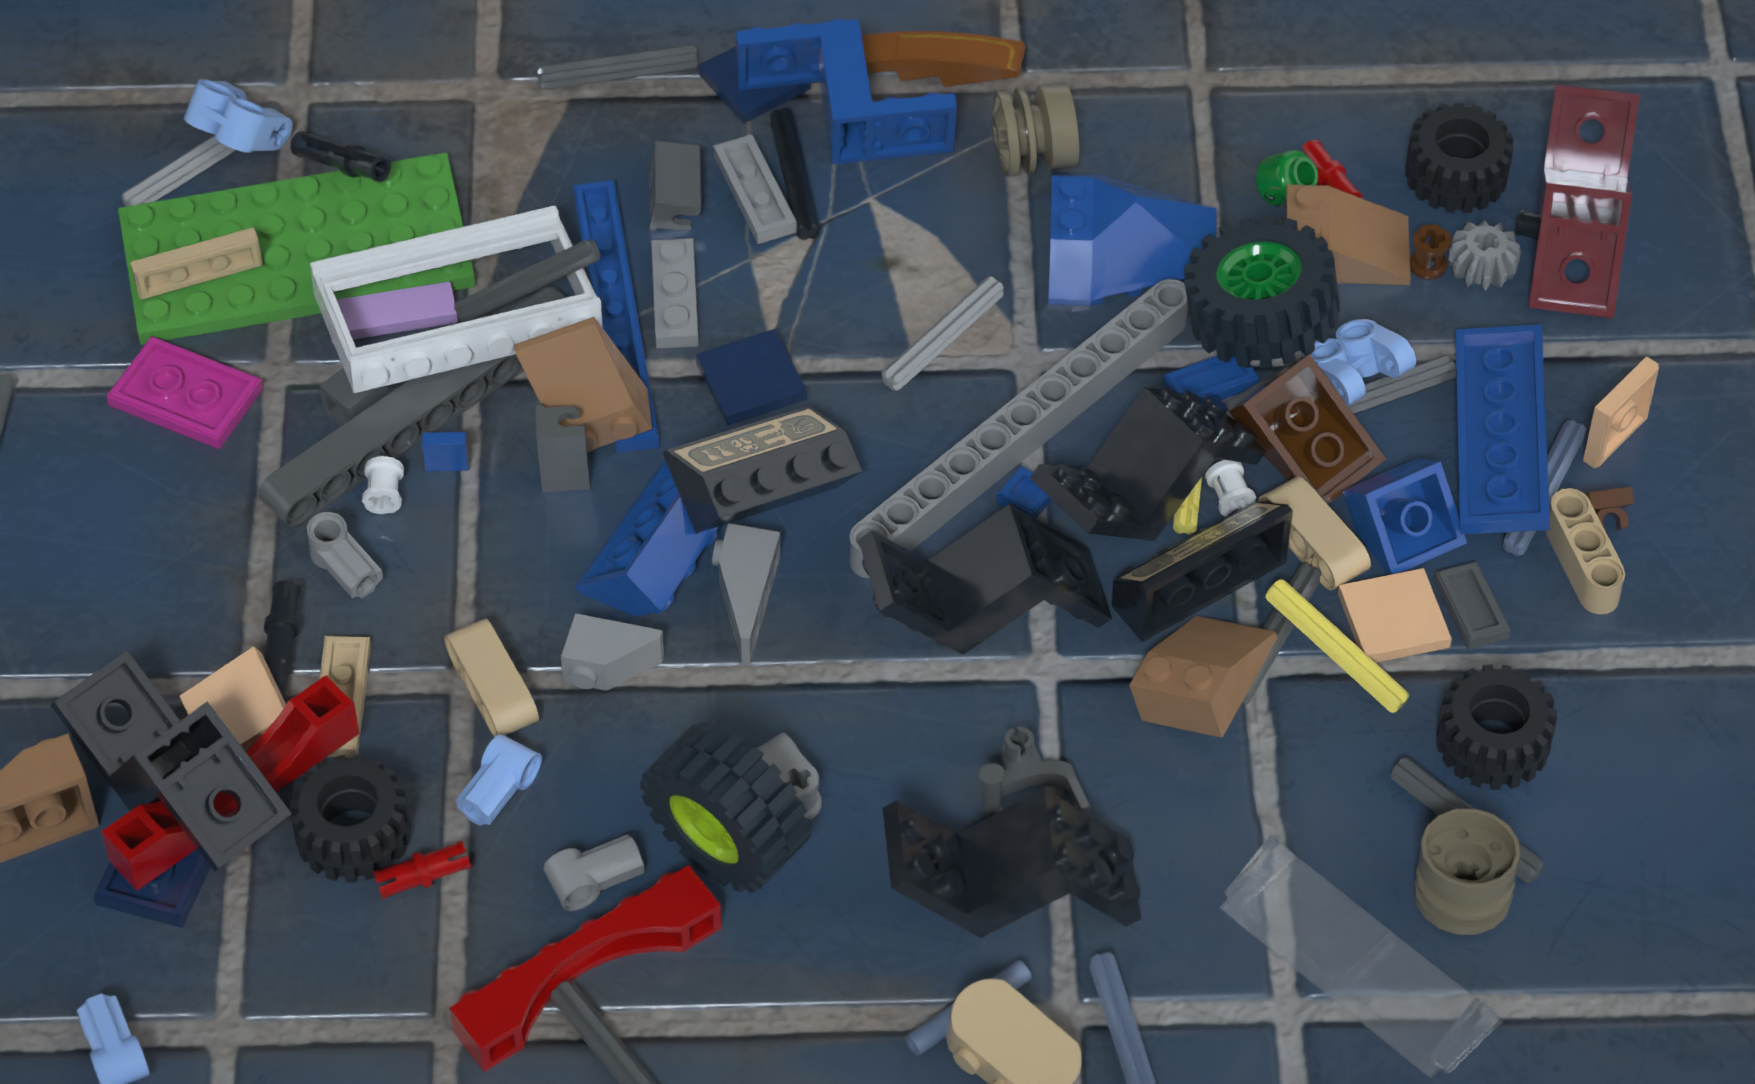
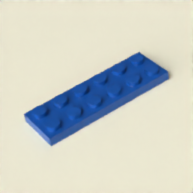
(1502, 430)

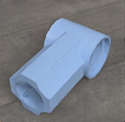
(503, 770)
(114, 1051)

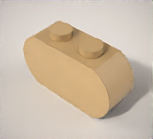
(1008, 1038)

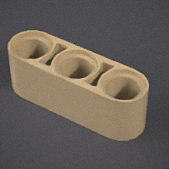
(1319, 534)
(1585, 551)
(491, 678)

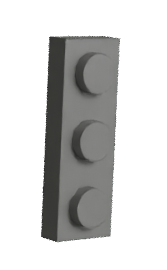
(755, 189)
(674, 293)

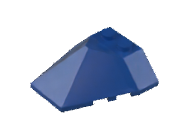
(1118, 237)

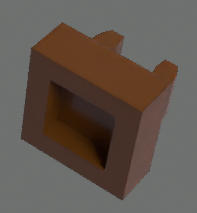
(1611, 503)

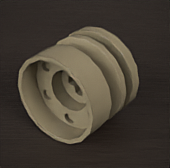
(1042, 128)
(1466, 871)

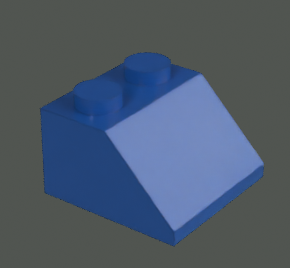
(1406, 515)

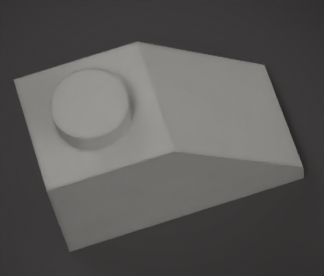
(608, 652)

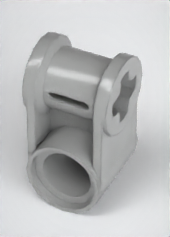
(794, 769)

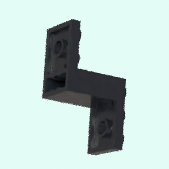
(1149, 464)
(984, 579)
(171, 759)
(1011, 863)

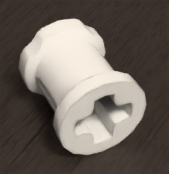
(383, 483)
(1230, 486)

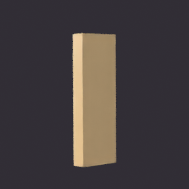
(196, 263)
(347, 665)

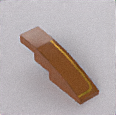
(949, 55)

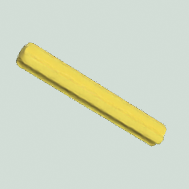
(1337, 646)

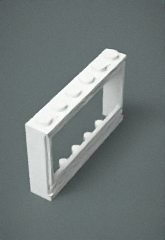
(459, 343)

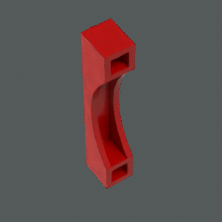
(301, 736)
(663, 918)

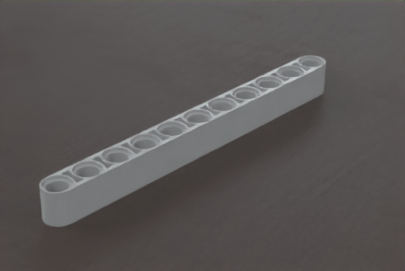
(1026, 421)

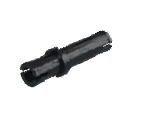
(368, 165)
(281, 628)

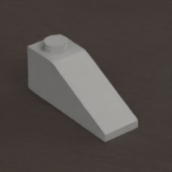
(747, 572)

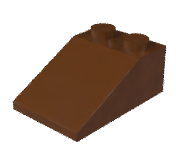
(1309, 430)

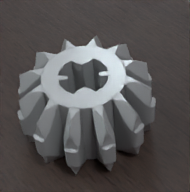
(1484, 255)

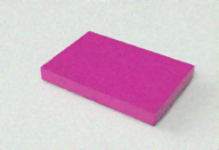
(185, 392)

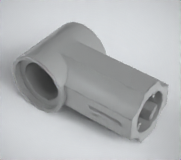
(342, 555)
(581, 876)

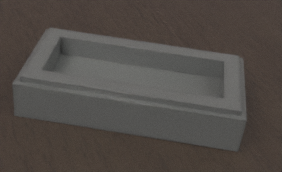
(1472, 605)

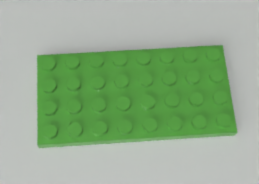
(294, 225)

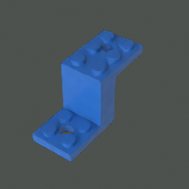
(836, 59)

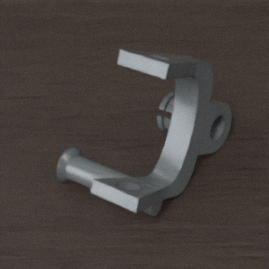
(1023, 769)

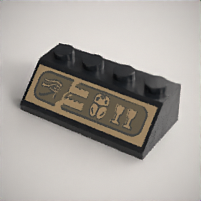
(760, 467)
(1203, 568)

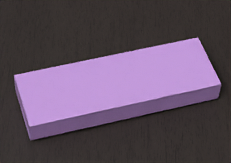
(399, 310)

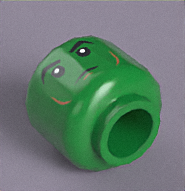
(1284, 168)

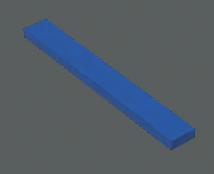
(612, 283)

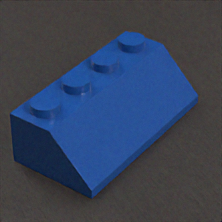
(647, 552)

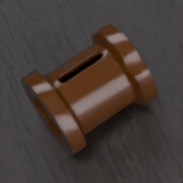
(1421, 259)

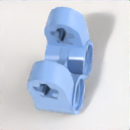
(237, 123)
(1360, 352)

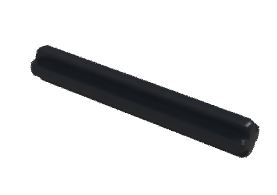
(794, 173)

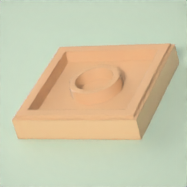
(1621, 413)
(1394, 615)
(241, 695)

